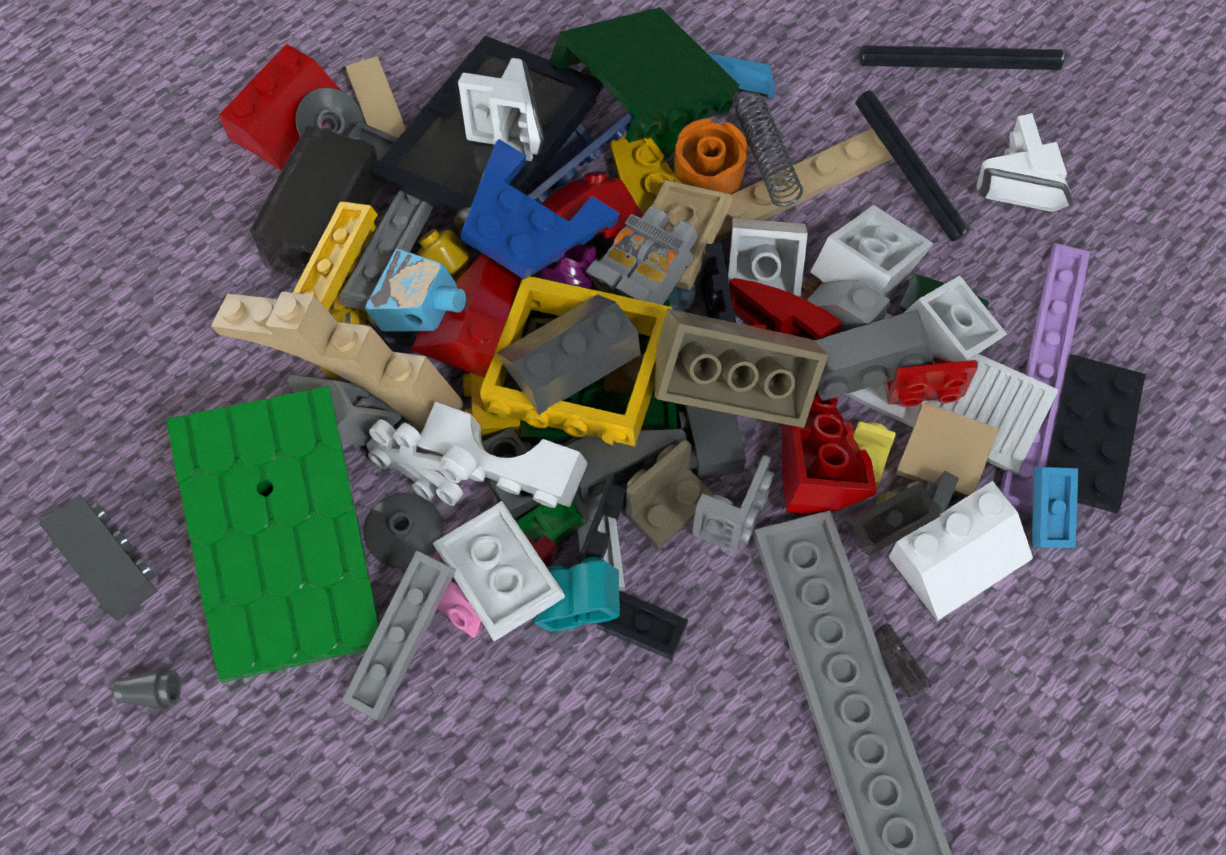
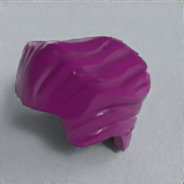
(571, 267)

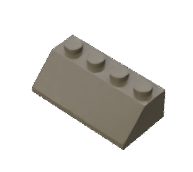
(737, 368)

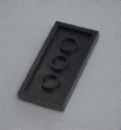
(1097, 429)

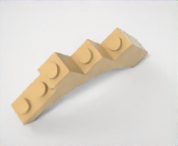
(353, 351)

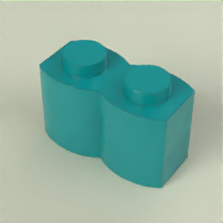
(589, 594)

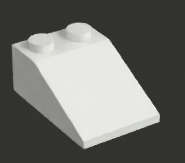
(871, 250)

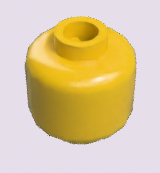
(447, 250)

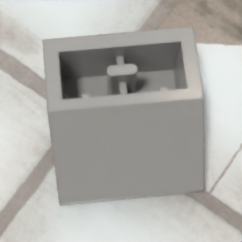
(353, 405)

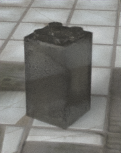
(306, 194)

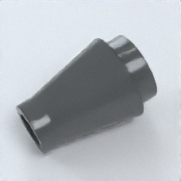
(150, 689)

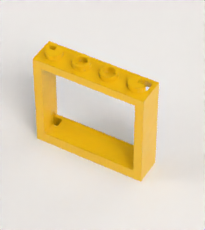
(573, 418)

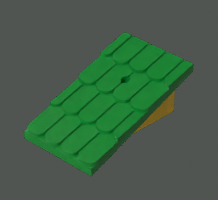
(274, 533)

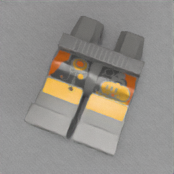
(645, 258)

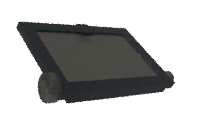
(444, 168)

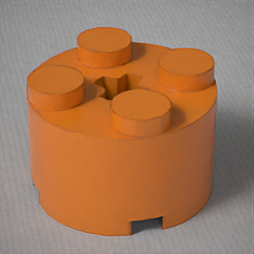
(711, 156)

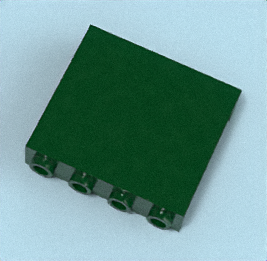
(650, 70)

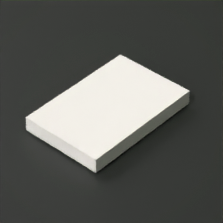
(498, 571)

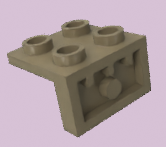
(665, 495)

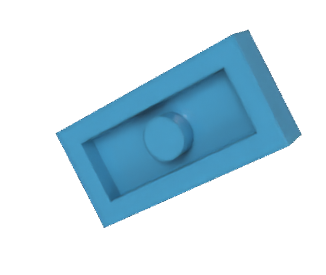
(1054, 507)

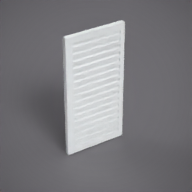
(994, 397)

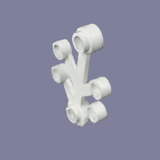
(420, 467)

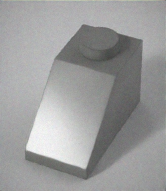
(851, 303)

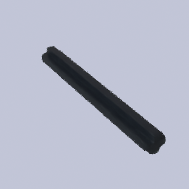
(912, 166)

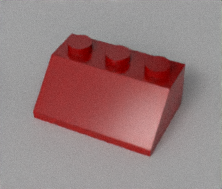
(266, 108)

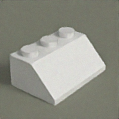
(963, 551)

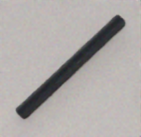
(961, 57)

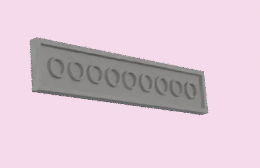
(849, 690)

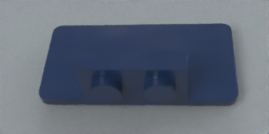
(577, 151)

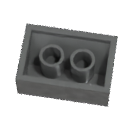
(571, 352)

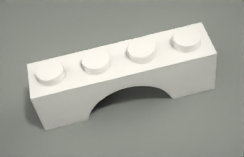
(545, 471)

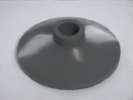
(328, 106)
(395, 546)

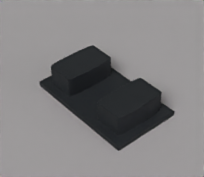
(611, 506)

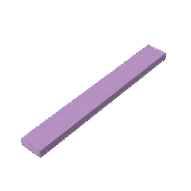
(1049, 359)

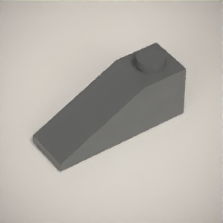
(619, 459)

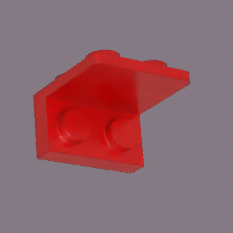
(940, 381)

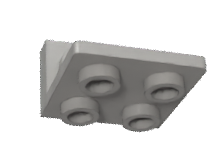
(727, 525)

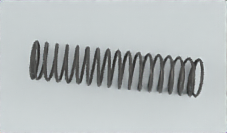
(753, 149)

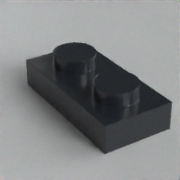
(646, 626)

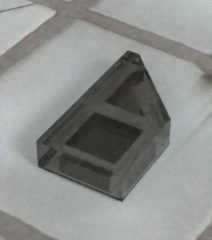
(901, 662)

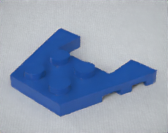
(519, 229)

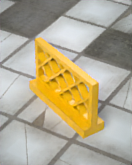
(335, 257)

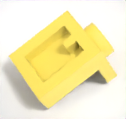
(877, 442)

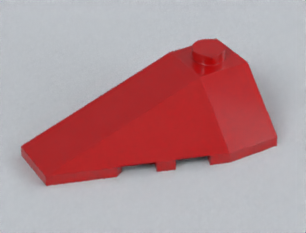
(606, 189)
(471, 336)
(824, 463)

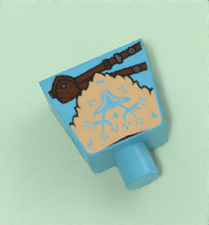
(413, 294)

